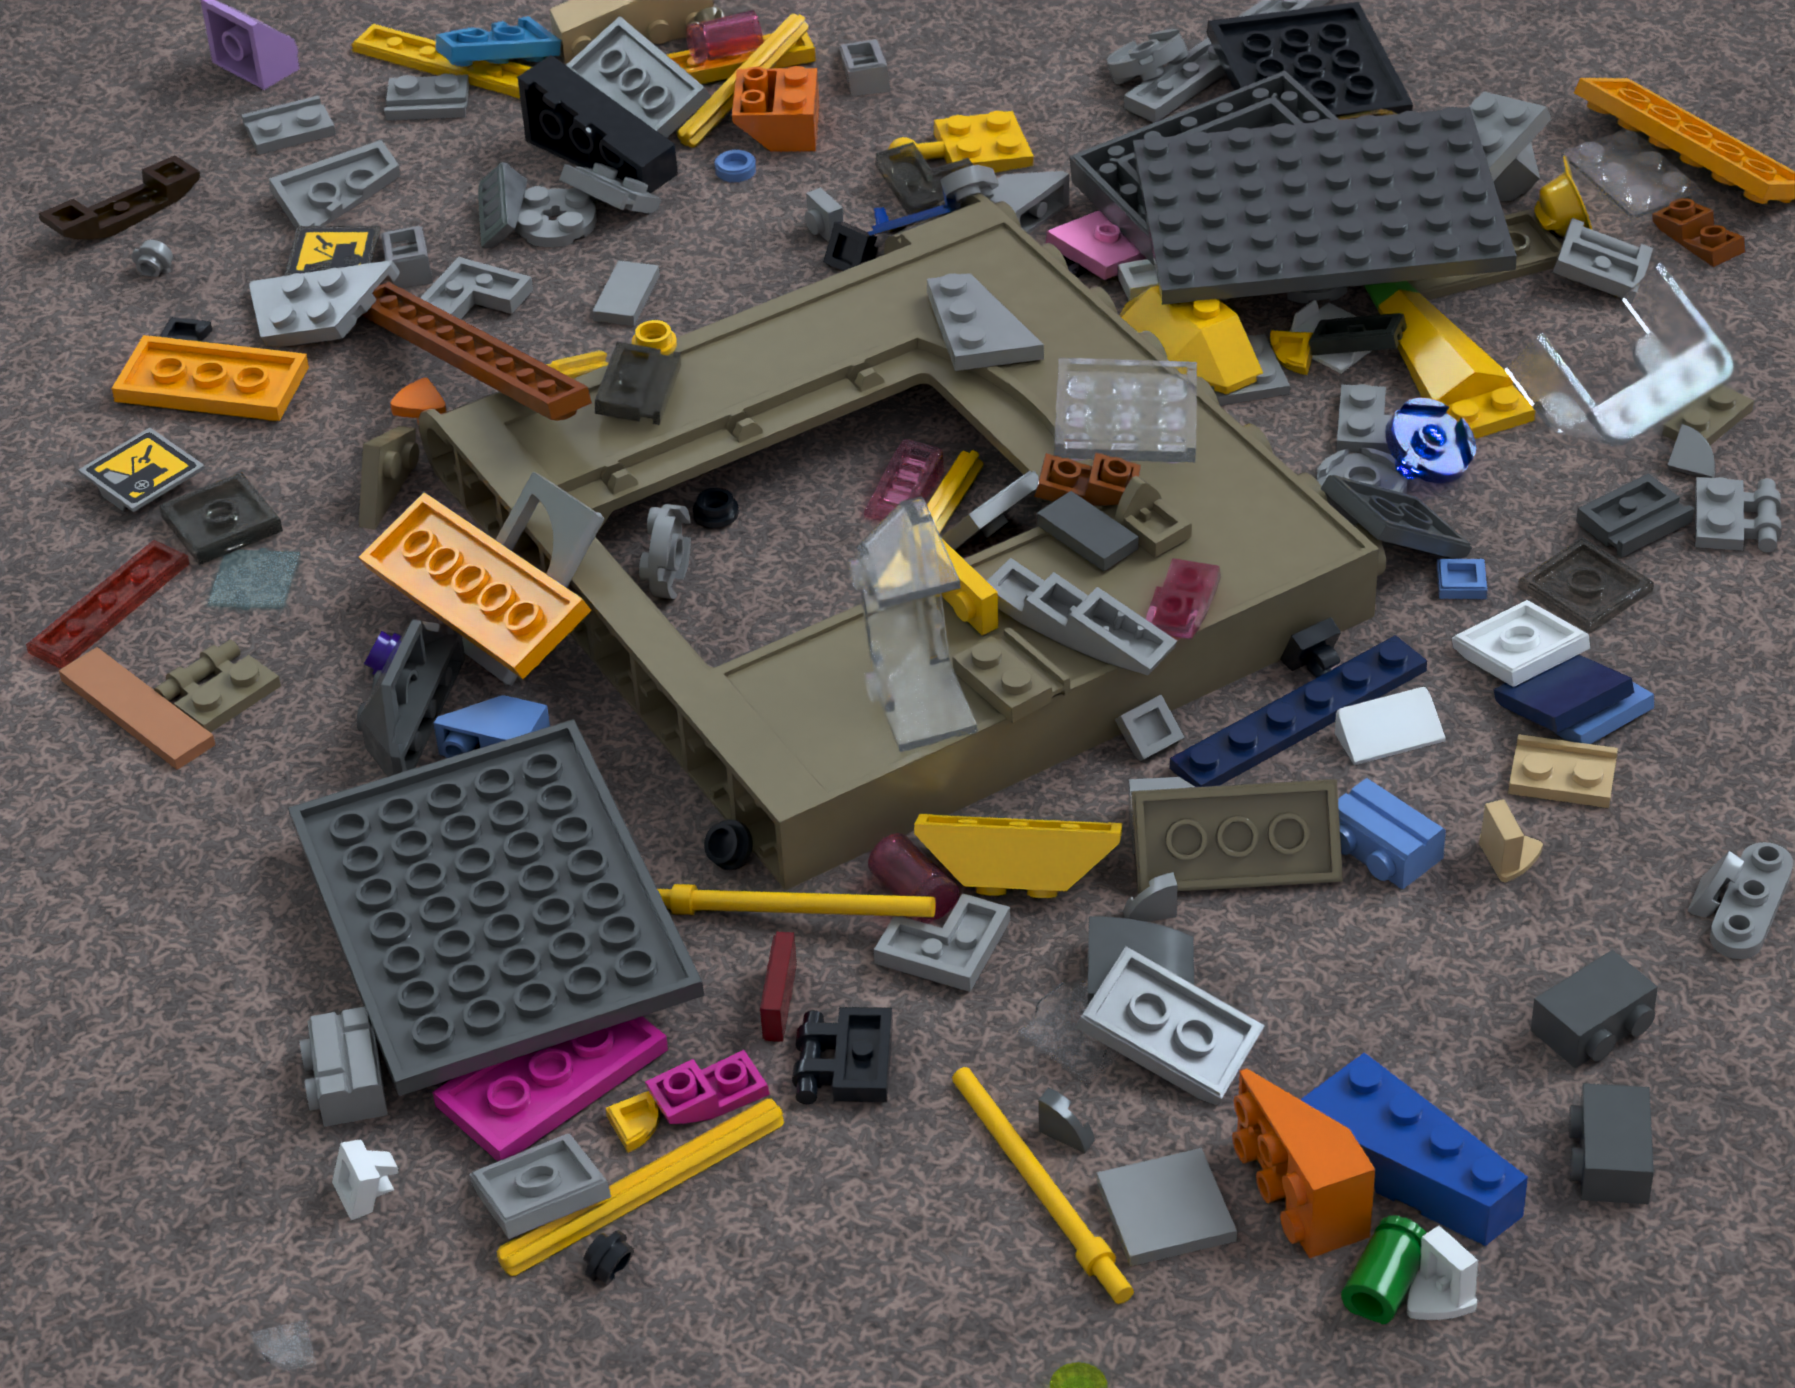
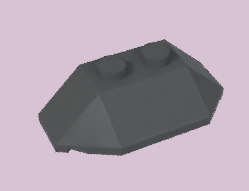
(410, 694)

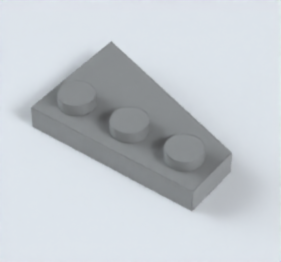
(334, 185)

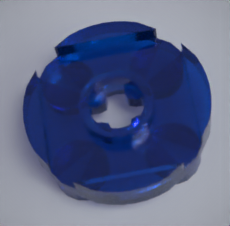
(1419, 458)

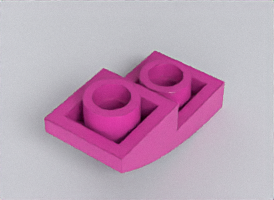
(700, 1095)

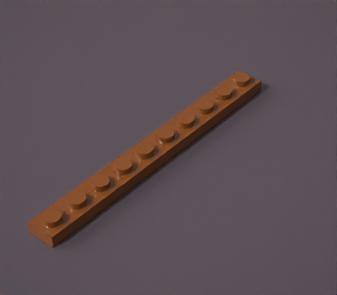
(478, 353)

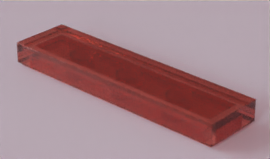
(107, 604)

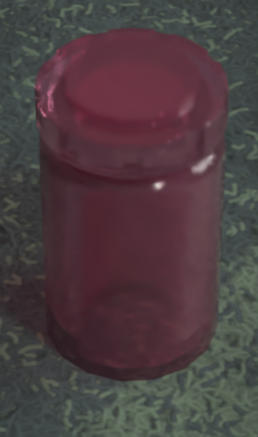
(724, 36)
(912, 873)

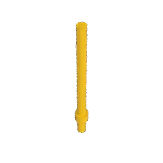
(686, 899)
(1091, 1251)

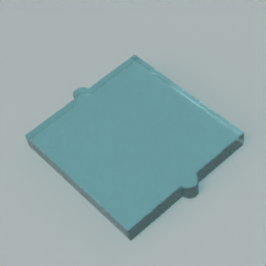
(254, 579)

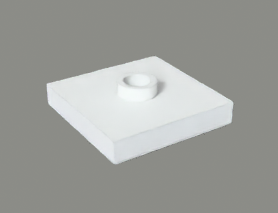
(1521, 643)

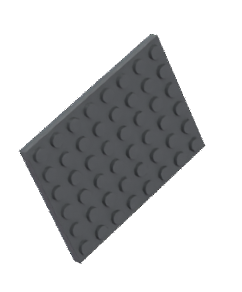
(1321, 205)
(492, 906)

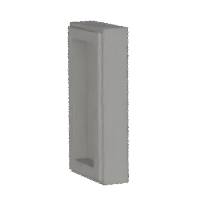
(626, 293)

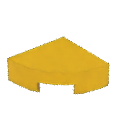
(1292, 350)
(634, 1119)

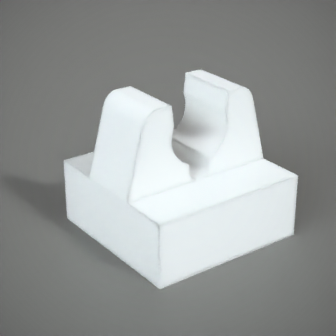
(362, 1177)

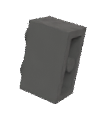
(1594, 1009)
(1613, 1143)

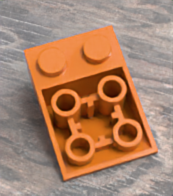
(1308, 1163)

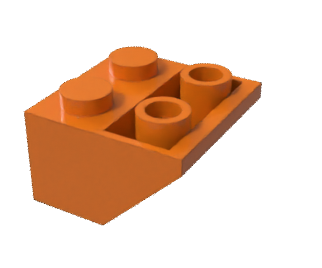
(778, 107)

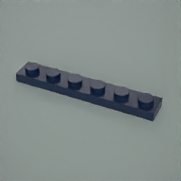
(1297, 714)

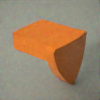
(417, 398)

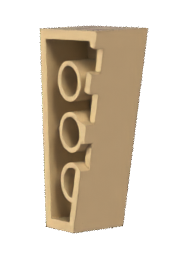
(658, 20)

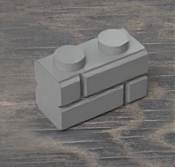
(345, 1067)

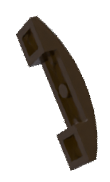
(161, 187)

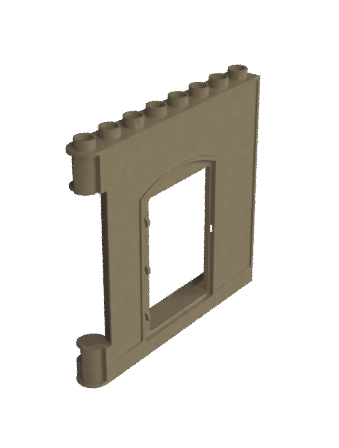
(790, 726)

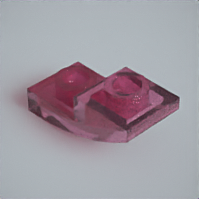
(1184, 598)

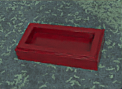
(778, 986)

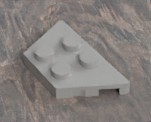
(316, 303)

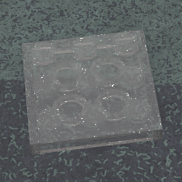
(1126, 410)

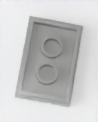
(1170, 1026)

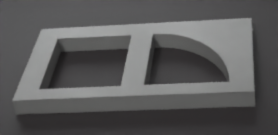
(573, 532)

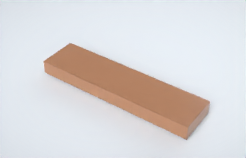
(137, 708)

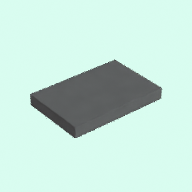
(1396, 517)

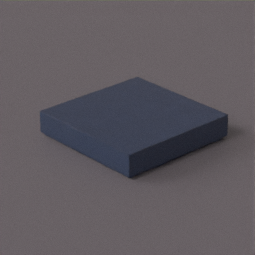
(1566, 693)

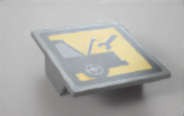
(140, 470)

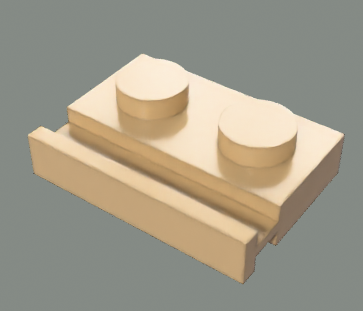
(1563, 771)

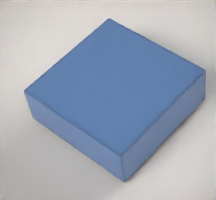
(1461, 579)

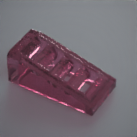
(913, 470)

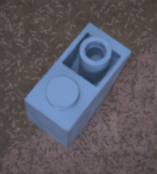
(488, 724)

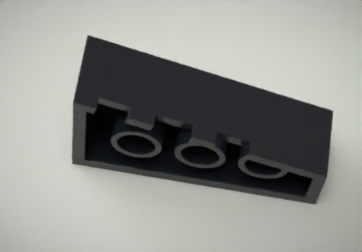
(589, 127)

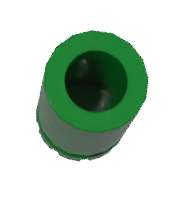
(1384, 1270)

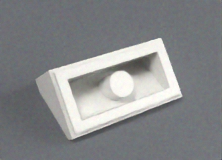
(1388, 726)

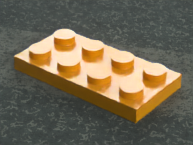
(210, 378)

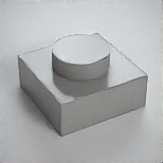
(822, 213)
(1149, 728)

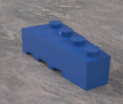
(1423, 1152)

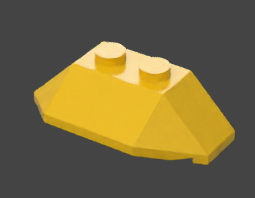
(1198, 333)
(1016, 852)

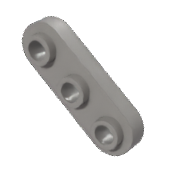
(1751, 901)

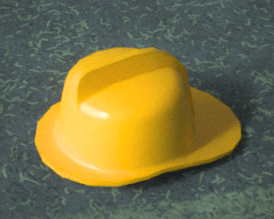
(1559, 203)

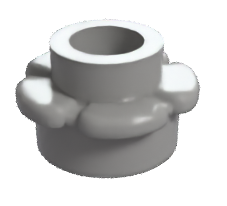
(152, 258)

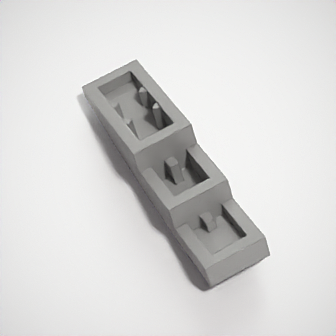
(1083, 622)

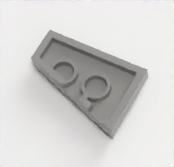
(978, 326)

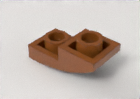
(1695, 230)
(1097, 484)

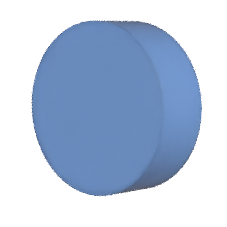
(735, 166)

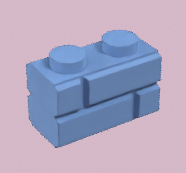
(1388, 834)

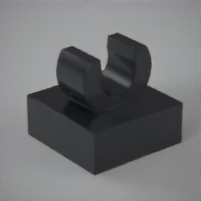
(849, 247)
(1313, 648)

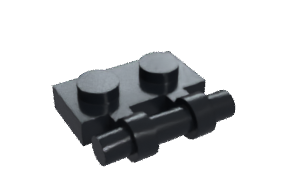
(860, 1060)

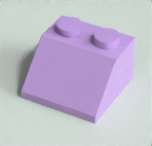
(248, 45)

